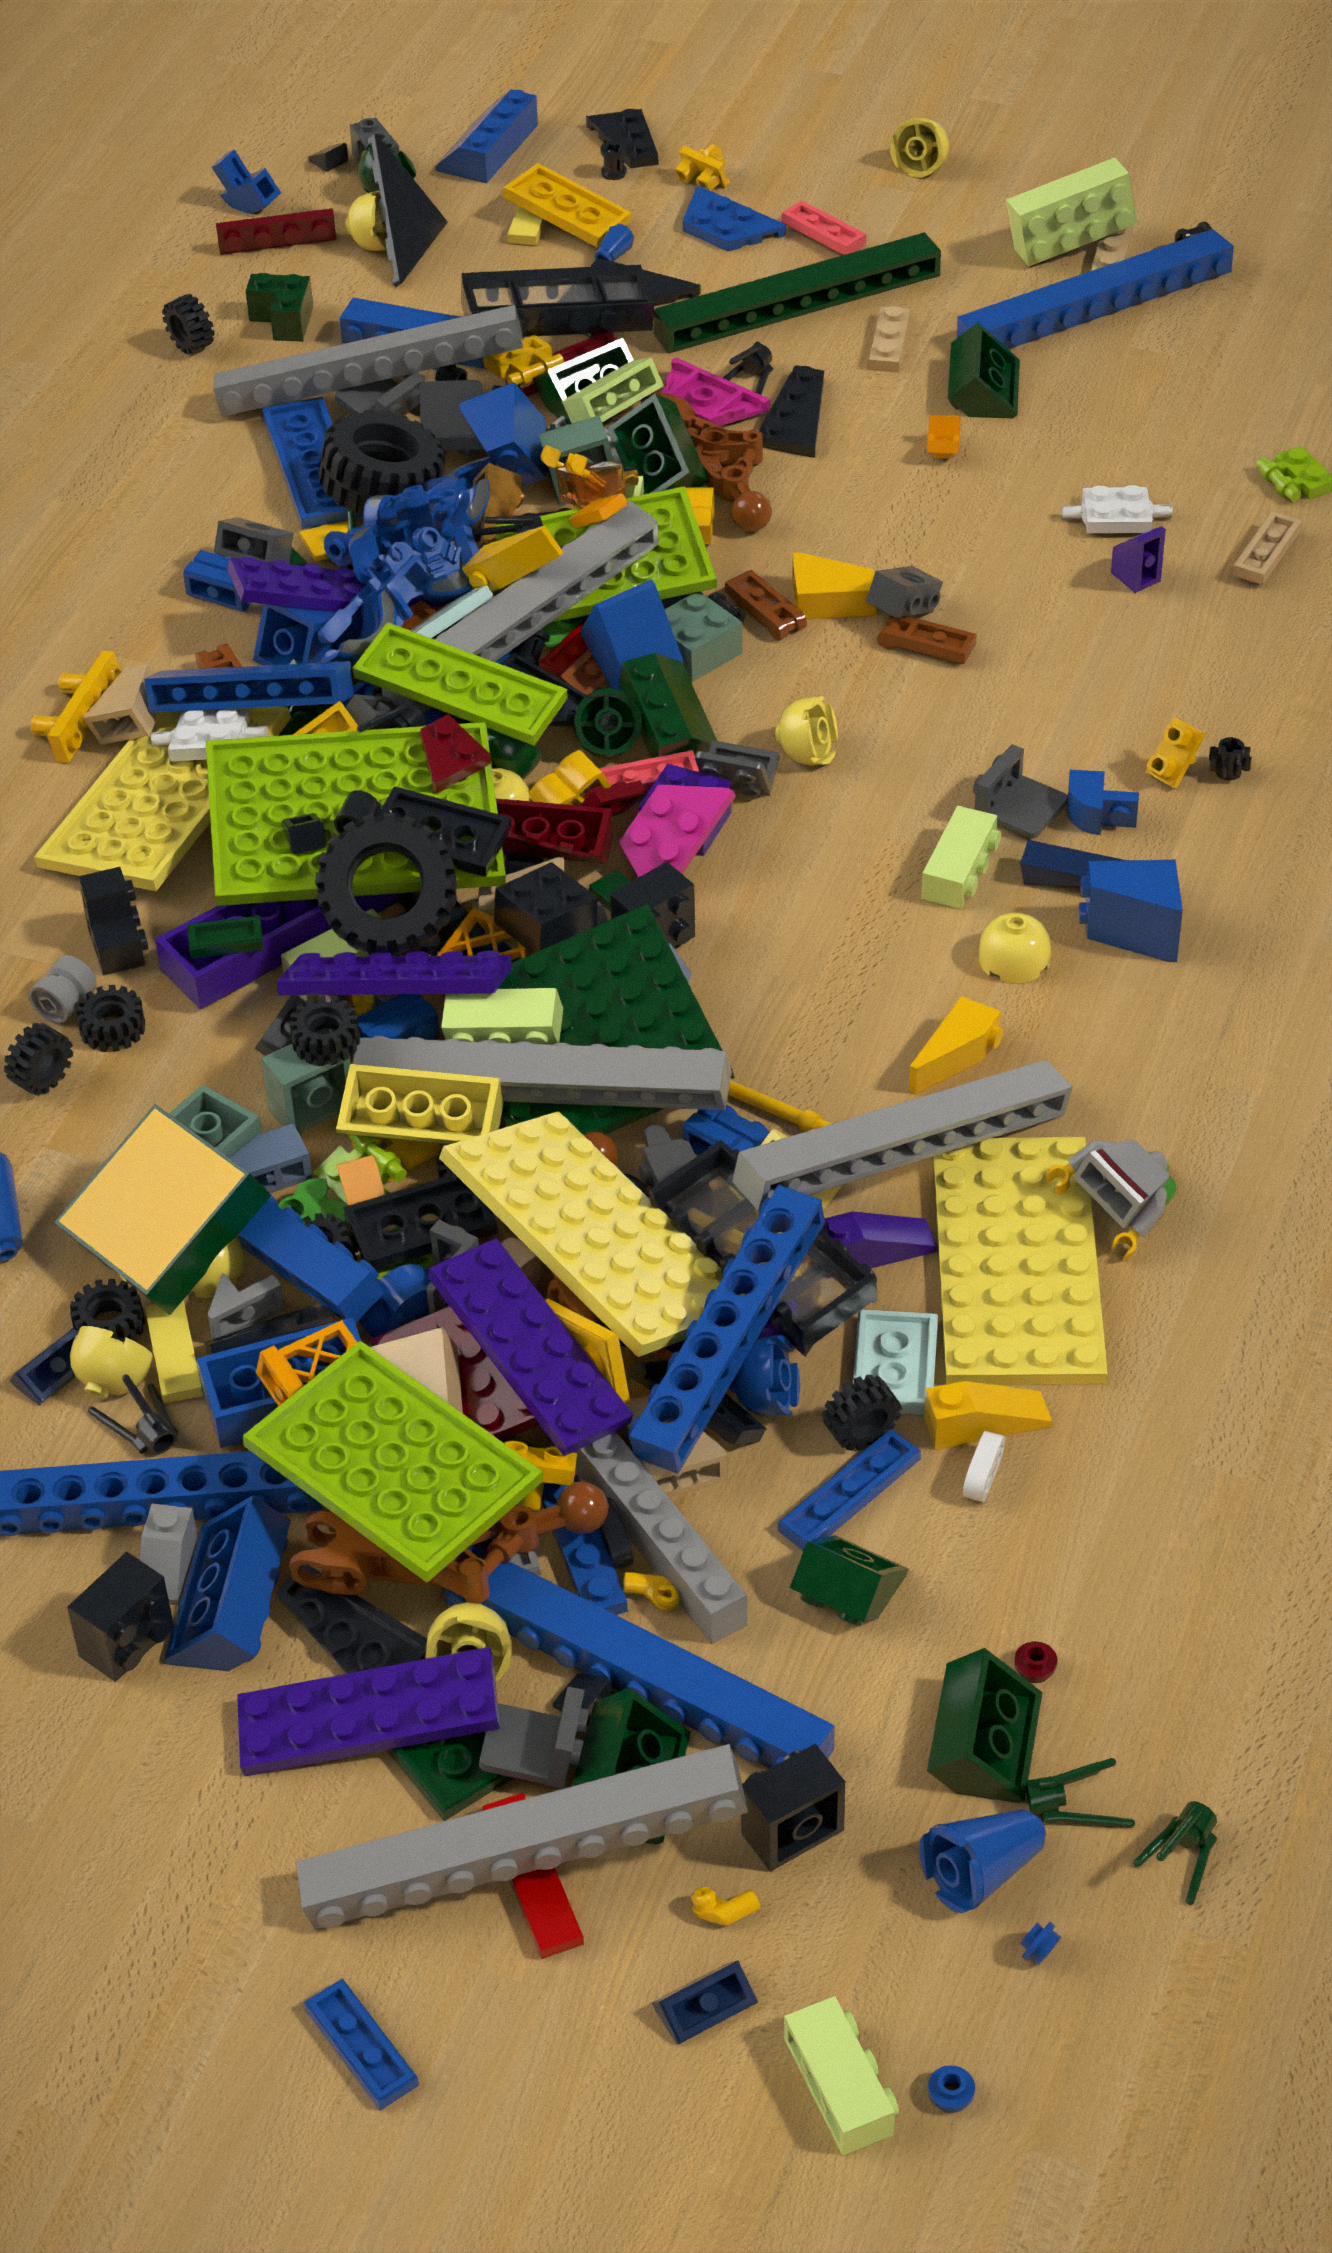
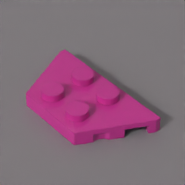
(711, 395)
(674, 825)

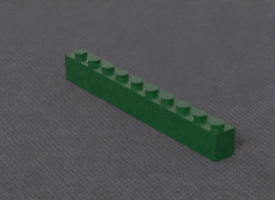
(796, 292)

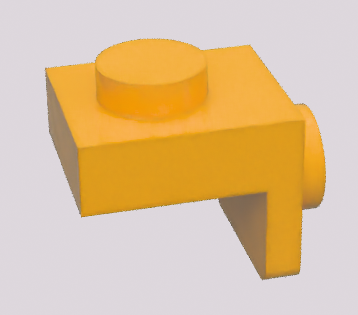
(943, 435)

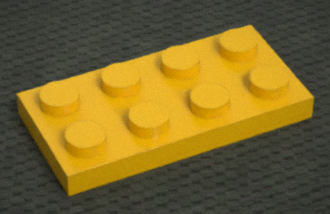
(565, 204)

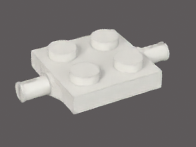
(1116, 510)
(198, 726)

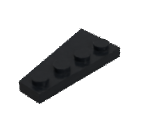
(795, 415)
(351, 1628)

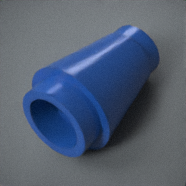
(615, 243)

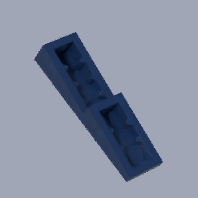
(1056, 864)

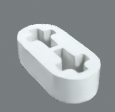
(984, 1466)

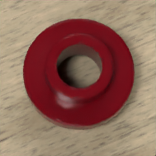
(1035, 1670)

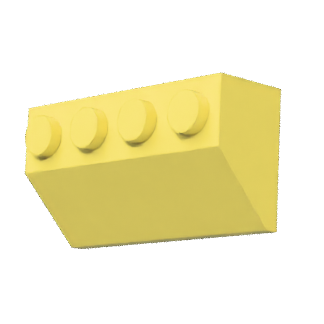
(419, 1104)

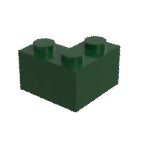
(283, 302)

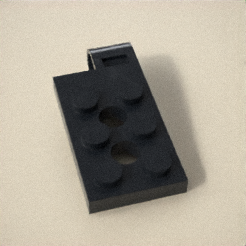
(451, 818)
(444, 1197)

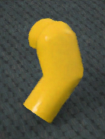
(653, 1587)
(721, 1911)

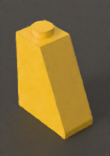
(830, 587)

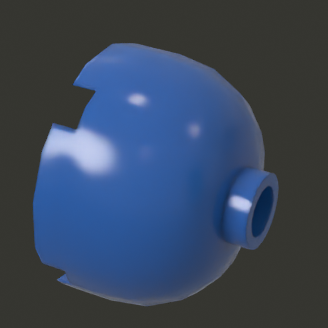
(767, 1379)

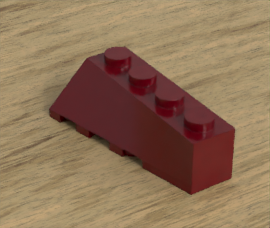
(557, 830)

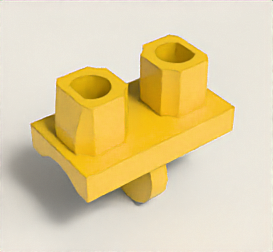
(705, 164)
(1175, 752)

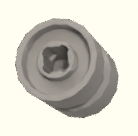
(62, 988)

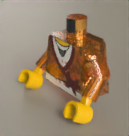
(585, 483)

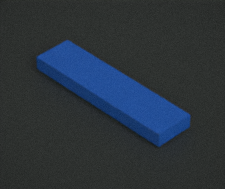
(850, 1489)

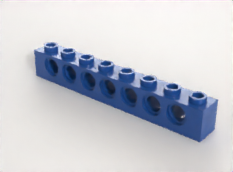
(671, 1443)
(124, 1490)

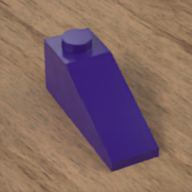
(881, 1237)

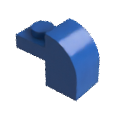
(244, 190)
(1094, 807)
(402, 1300)

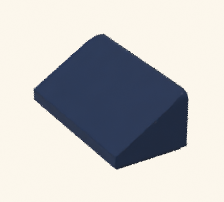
(47, 1371)
(705, 2002)

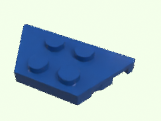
(726, 221)

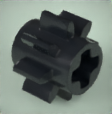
(1230, 758)

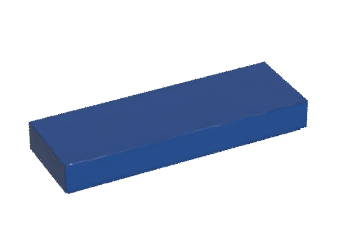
(361, 2044)

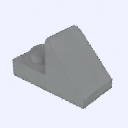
(241, 1309)

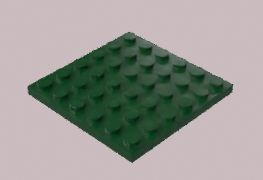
(615, 991)

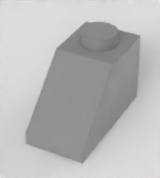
(169, 1545)

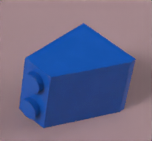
(508, 430)
(629, 628)
(292, 634)
(1133, 906)

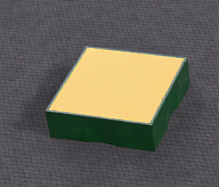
(163, 1208)

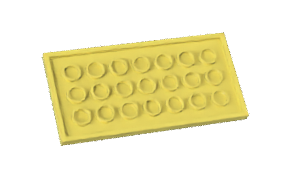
(141, 810)
(589, 1228)
(1017, 1266)

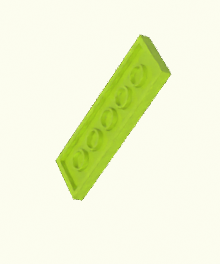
(460, 683)

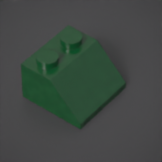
(846, 1579)

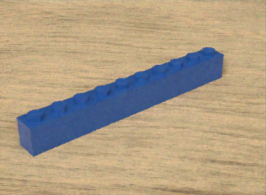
(1104, 290)
(669, 1677)

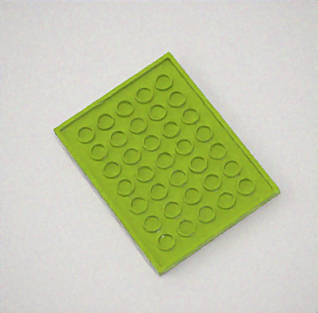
(286, 776)

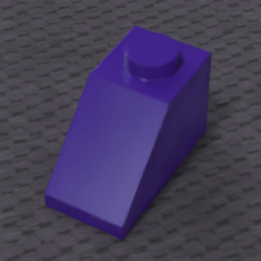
(1139, 560)

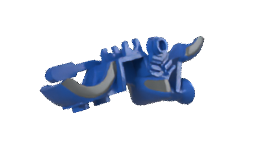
(398, 516)
(407, 574)

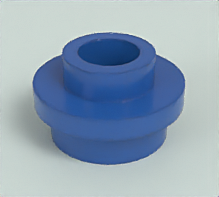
(1039, 1942)
(950, 2100)

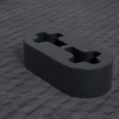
(616, 1538)

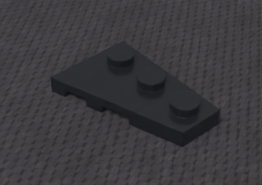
(630, 129)
(288, 1323)

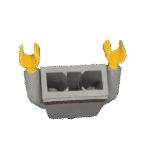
(1123, 1181)

